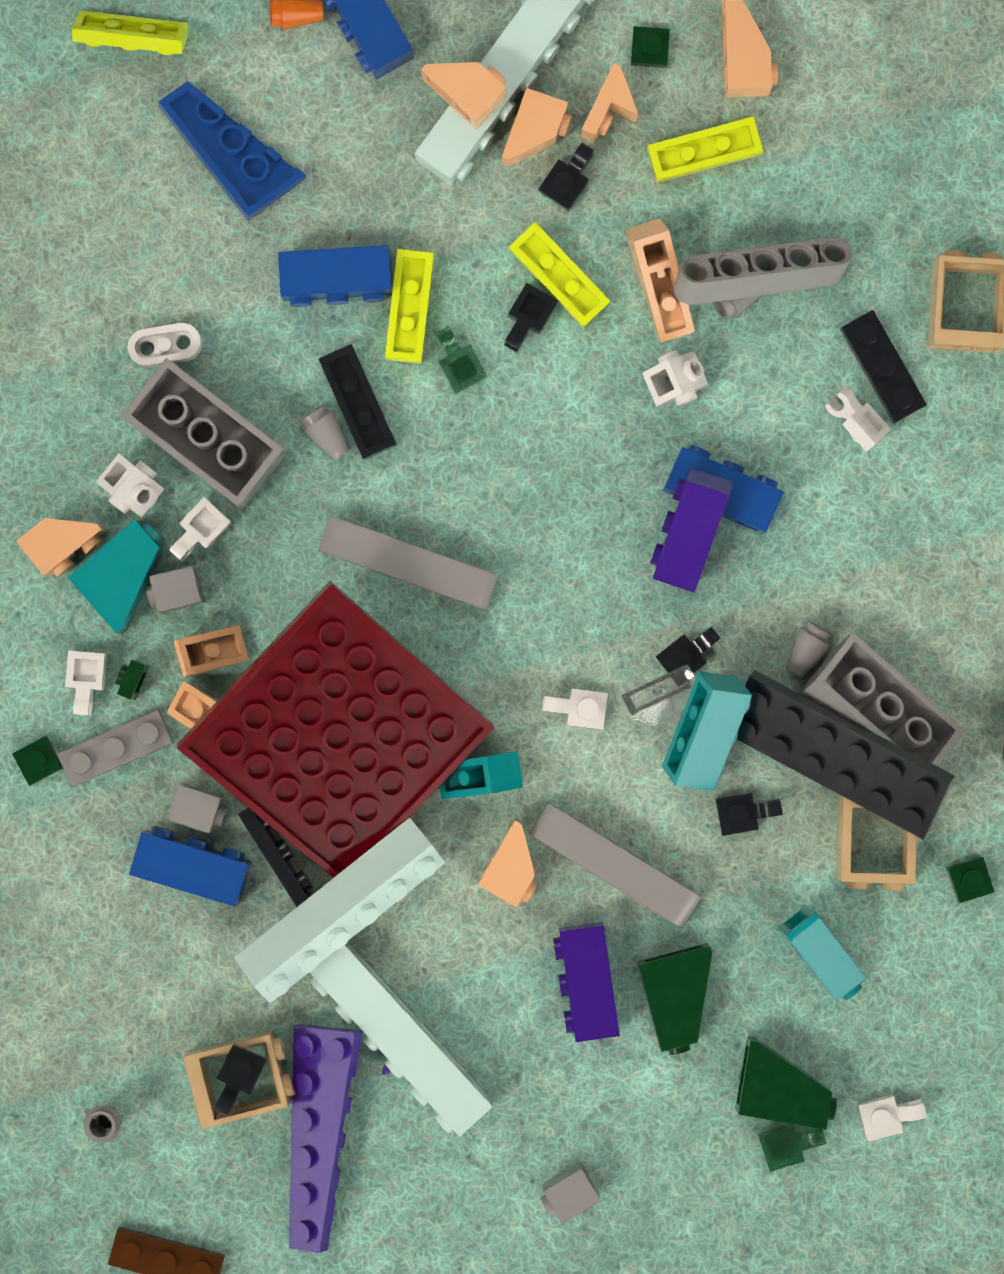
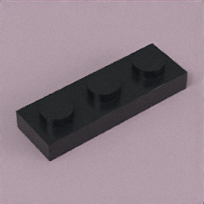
(883, 366)
(357, 402)
(278, 856)

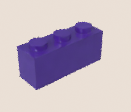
(690, 529)
(587, 982)

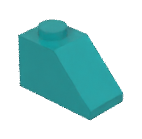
(484, 776)

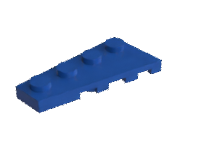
(236, 159)

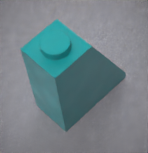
(119, 573)
(822, 953)

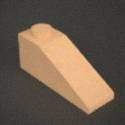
(745, 54)
(657, 273)

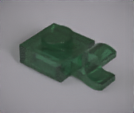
(461, 365)
(784, 1146)

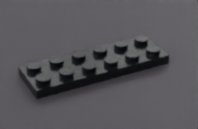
(843, 756)

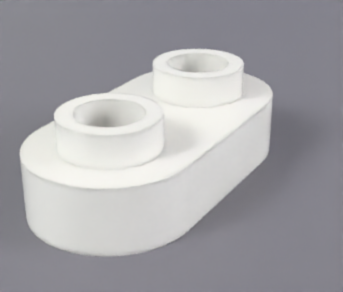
(165, 344)

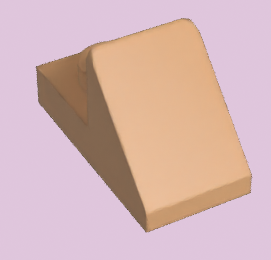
(613, 97)
(211, 651)
(190, 704)

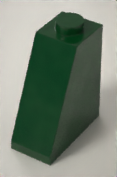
(676, 995)
(781, 1090)

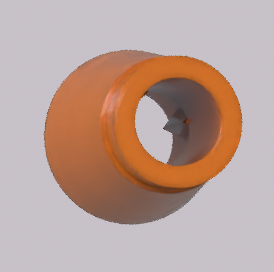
(294, 13)

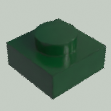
(650, 47)
(131, 679)
(37, 760)
(970, 879)

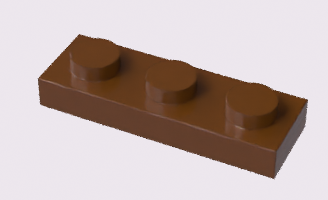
(158, 1255)

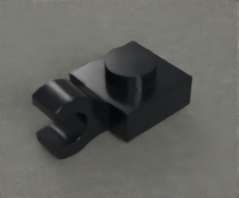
(565, 181)
(531, 313)
(685, 652)
(740, 813)
(239, 1073)

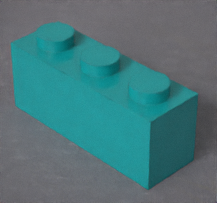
(706, 731)

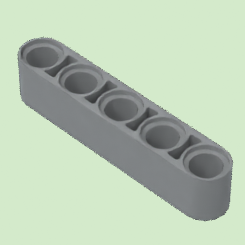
(762, 270)
(408, 563)
(615, 865)

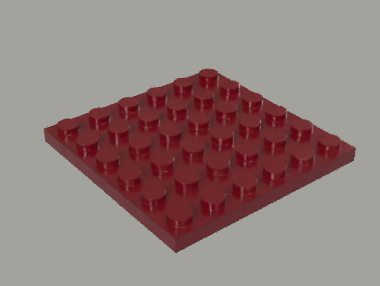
(335, 732)

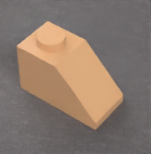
(467, 88)
(536, 126)
(511, 868)

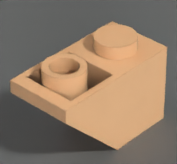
(57, 542)

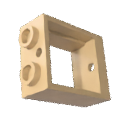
(960, 339)
(860, 879)
(202, 1087)

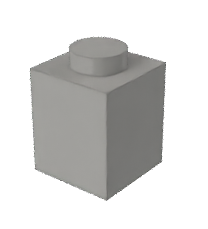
(175, 589)
(197, 808)
(569, 1193)

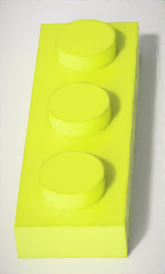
(130, 32)
(705, 149)
(559, 275)
(409, 306)

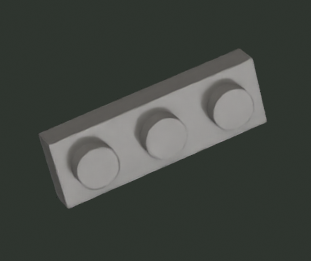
(115, 748)

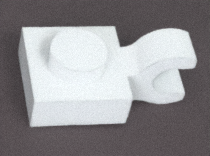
(861, 421)
(203, 526)
(85, 673)
(582, 708)
(883, 1117)

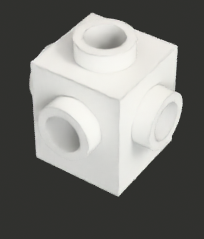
(675, 378)
(130, 485)

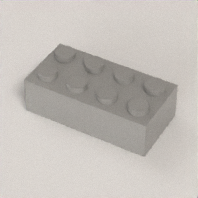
(204, 434)
(877, 697)

